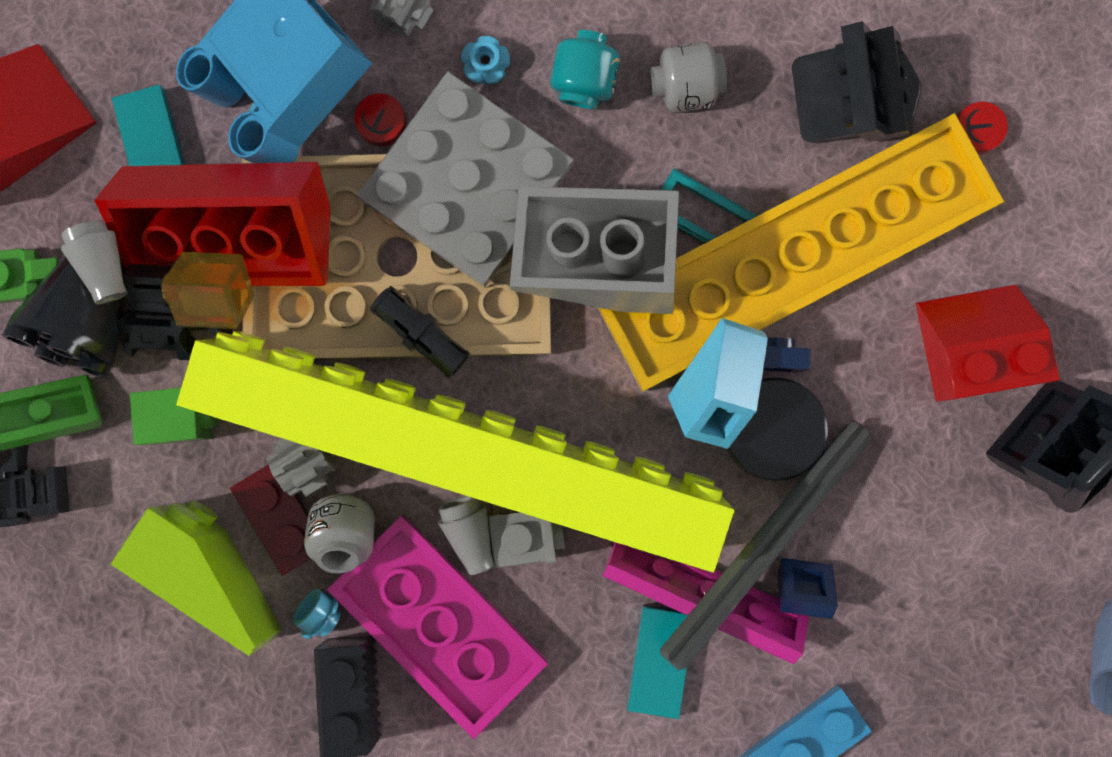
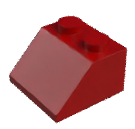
(985, 343)

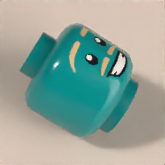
(585, 70)

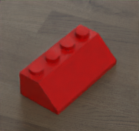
(258, 210)

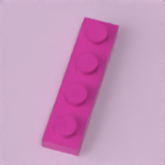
(682, 586)

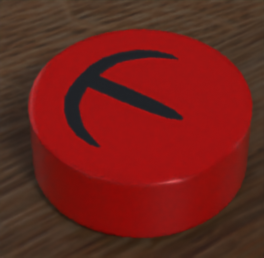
(380, 119)
(984, 125)

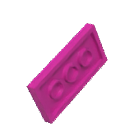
(439, 627)

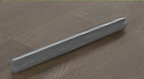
(765, 546)

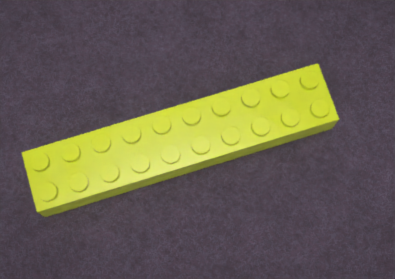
(457, 449)

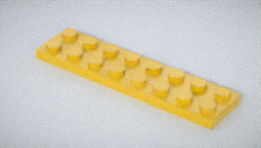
(811, 246)

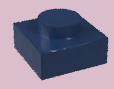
(784, 357)
(807, 588)

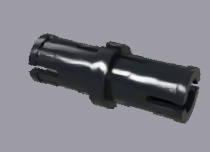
(419, 331)

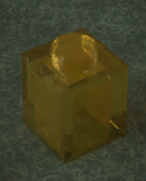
(208, 290)

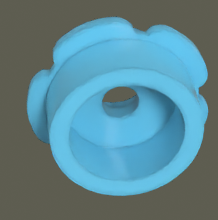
(485, 73)
(317, 614)

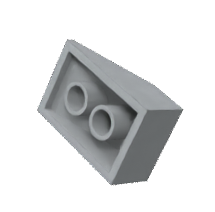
(597, 247)

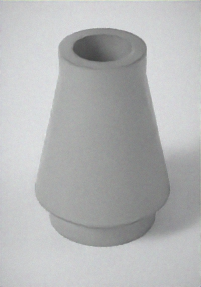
(95, 259)
(467, 530)

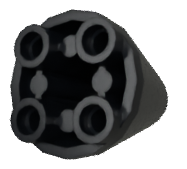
(67, 323)

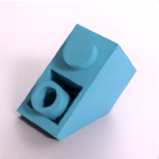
(721, 385)

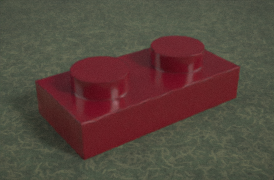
(275, 518)

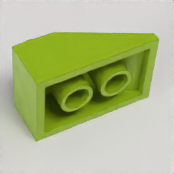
(199, 571)

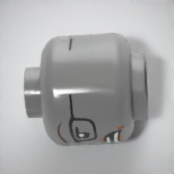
(689, 77)
(340, 532)

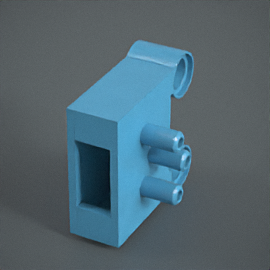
(286, 60)

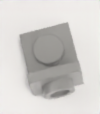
(524, 539)

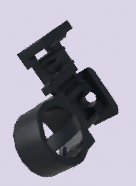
(150, 317)
(29, 492)

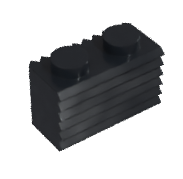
(346, 696)

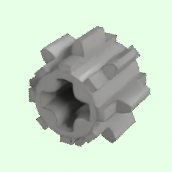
(401, 15)
(300, 467)

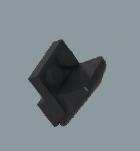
(857, 88)
(1060, 444)

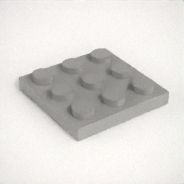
(459, 176)

